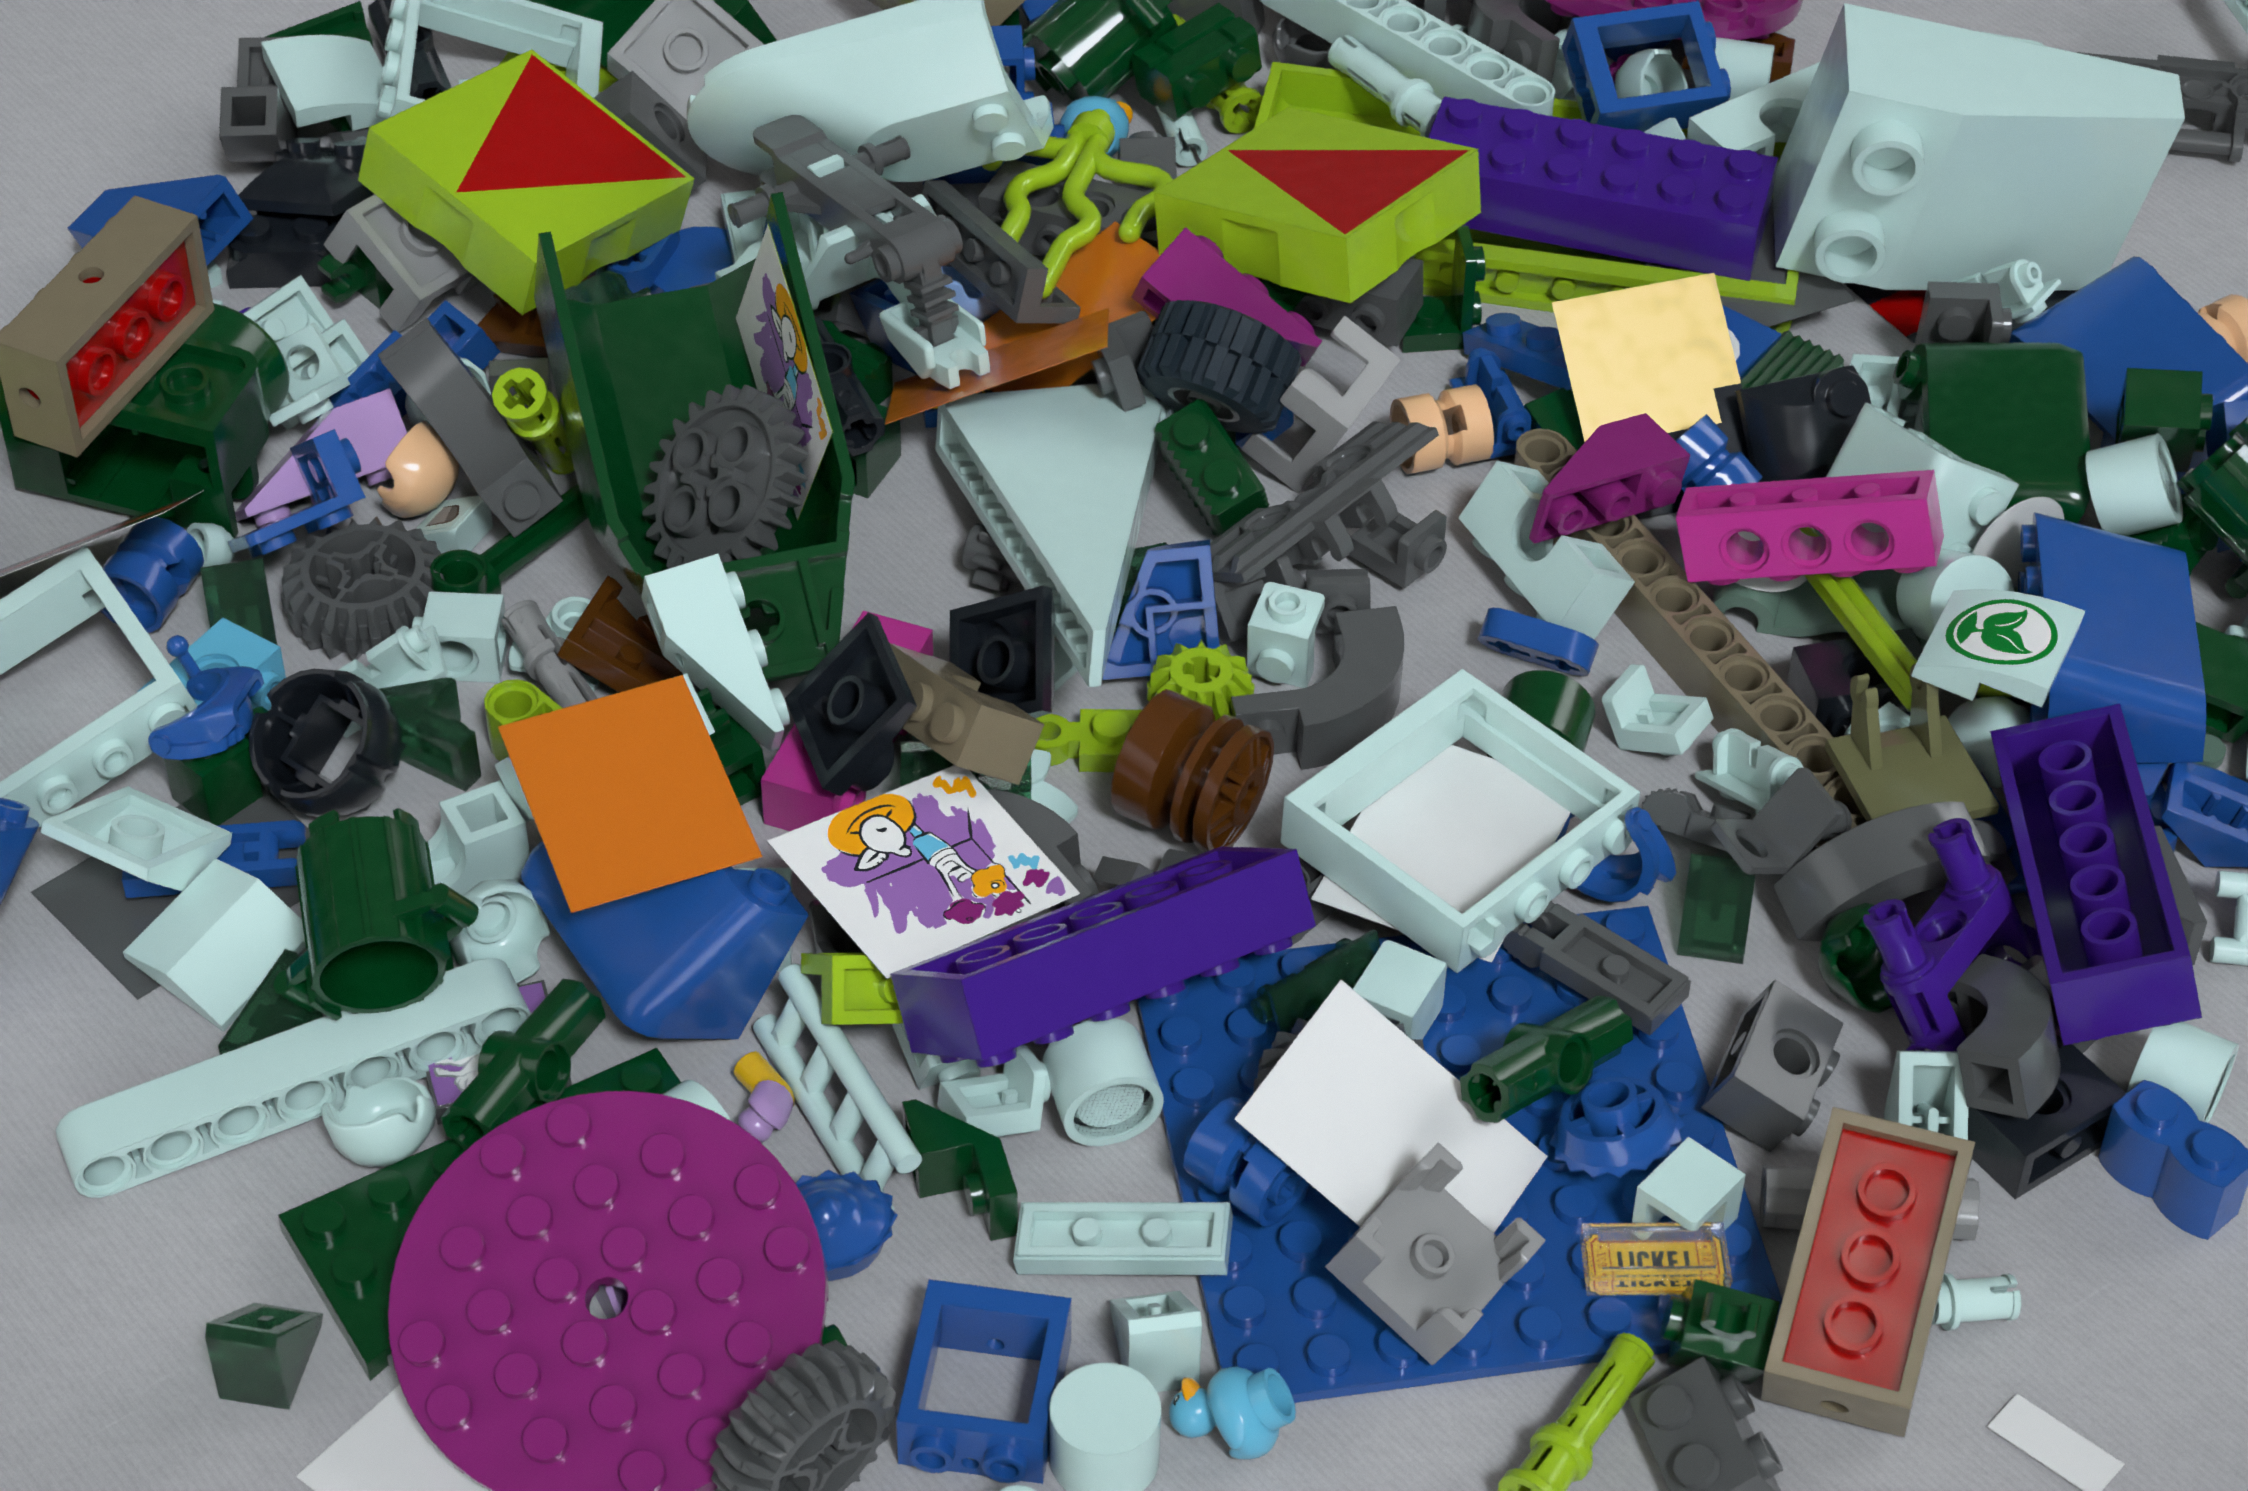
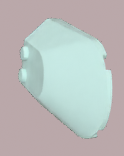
(900, 71)

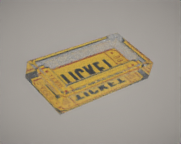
(1652, 1257)

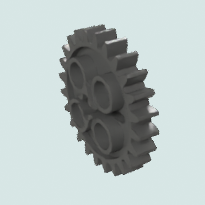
(726, 478)

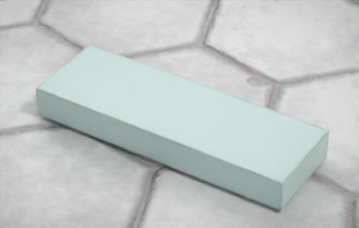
(1123, 1238)

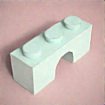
(1755, 118)
(1567, 584)
(479, 839)

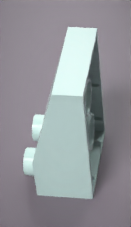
(1963, 153)

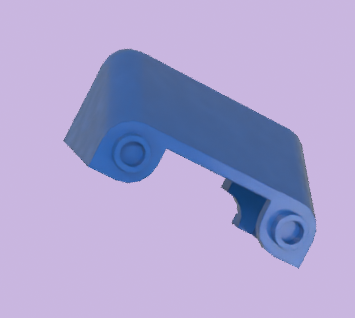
(682, 954)

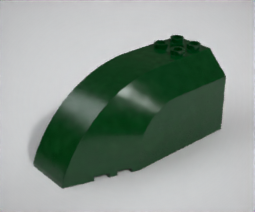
(635, 369)

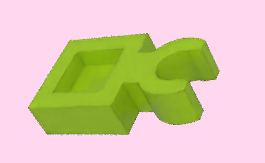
(1092, 740)

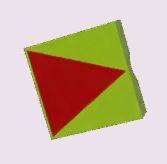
(522, 159)
(1323, 201)

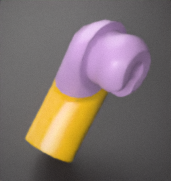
(769, 1099)

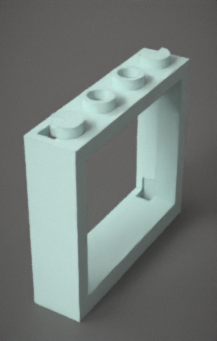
(503, 24)
(116, 740)
(1402, 746)

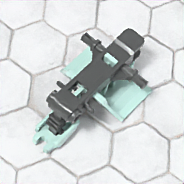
(862, 228)

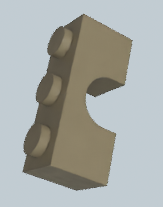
(966, 724)

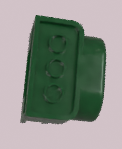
(179, 435)

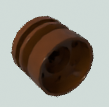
(1192, 771)

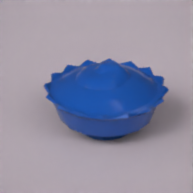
(1615, 1127)
(849, 1218)

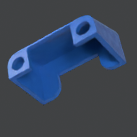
(2137, 322)
(2134, 637)

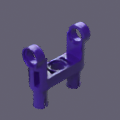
(1966, 920)

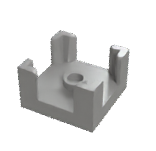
(677, 46)
(405, 256)
(1325, 407)
(1429, 1259)

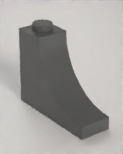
(462, 412)

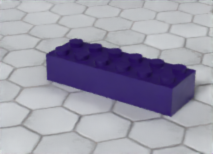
(1614, 188)
(2095, 876)
(1103, 954)

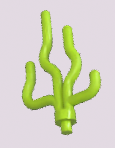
(1079, 159)

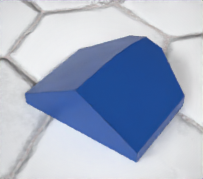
(2208, 813)

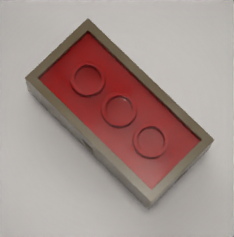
(104, 325)
(1867, 1271)

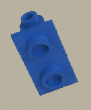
(1506, 408)

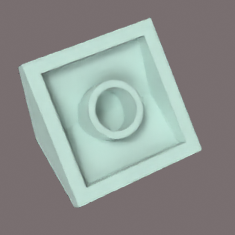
(141, 837)
(217, 942)

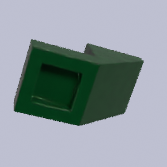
(963, 1158)

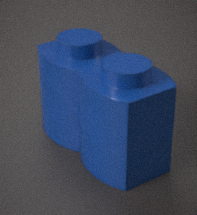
(2171, 1156)

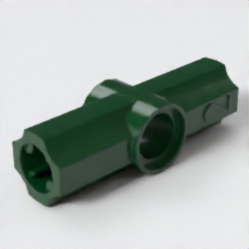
(1546, 1059)
(525, 1063)

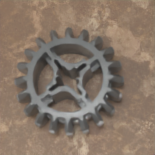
(357, 585)
(807, 1424)

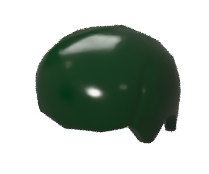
(1852, 961)

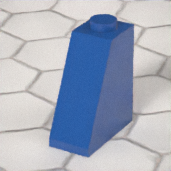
(209, 197)

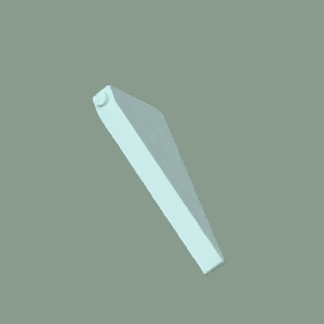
(1061, 494)

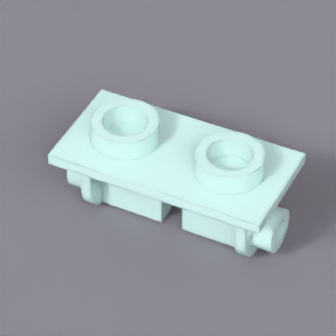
(2019, 287)
(400, 659)
(1746, 769)

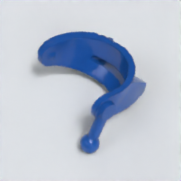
(219, 719)
(1628, 875)

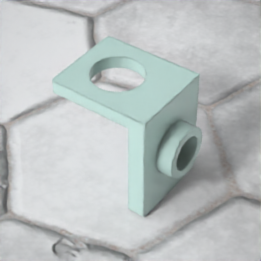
(312, 393)

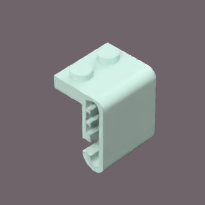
(1966, 491)

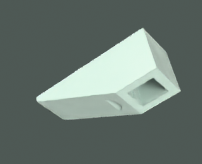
(704, 635)

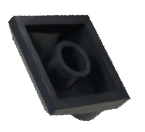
(309, 179)
(279, 249)
(1800, 422)
(1009, 647)
(853, 710)

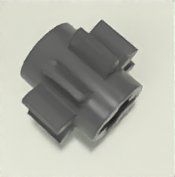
(985, 557)

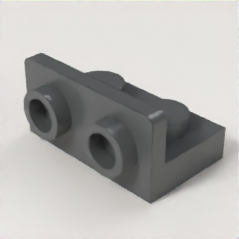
(1963, 314)

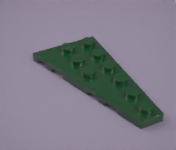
(355, 1232)

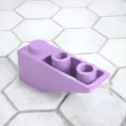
(371, 427)

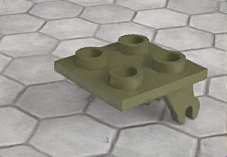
(1907, 763)

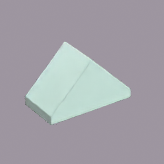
(1928, 1092)
(1159, 1337)

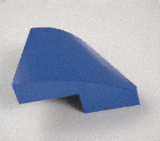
(1167, 606)

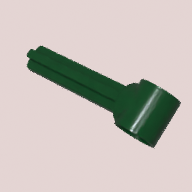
(483, 573)

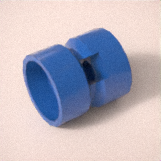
(1709, 459)
(153, 569)
(1237, 1163)

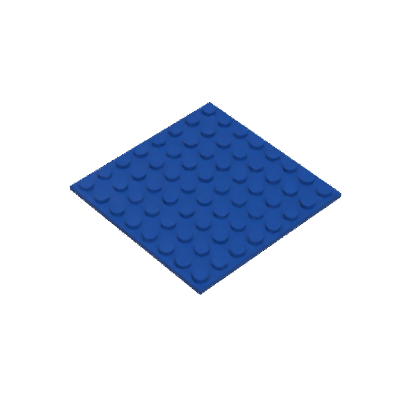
(1298, 1318)

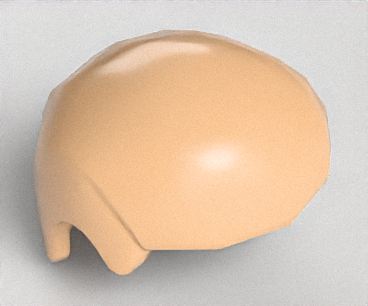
(421, 472)

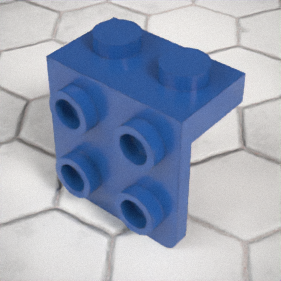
(329, 473)

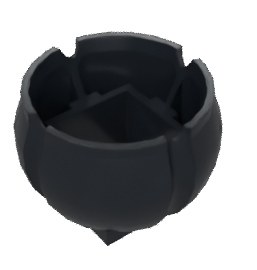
(303, 730)

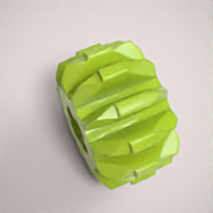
(1203, 675)

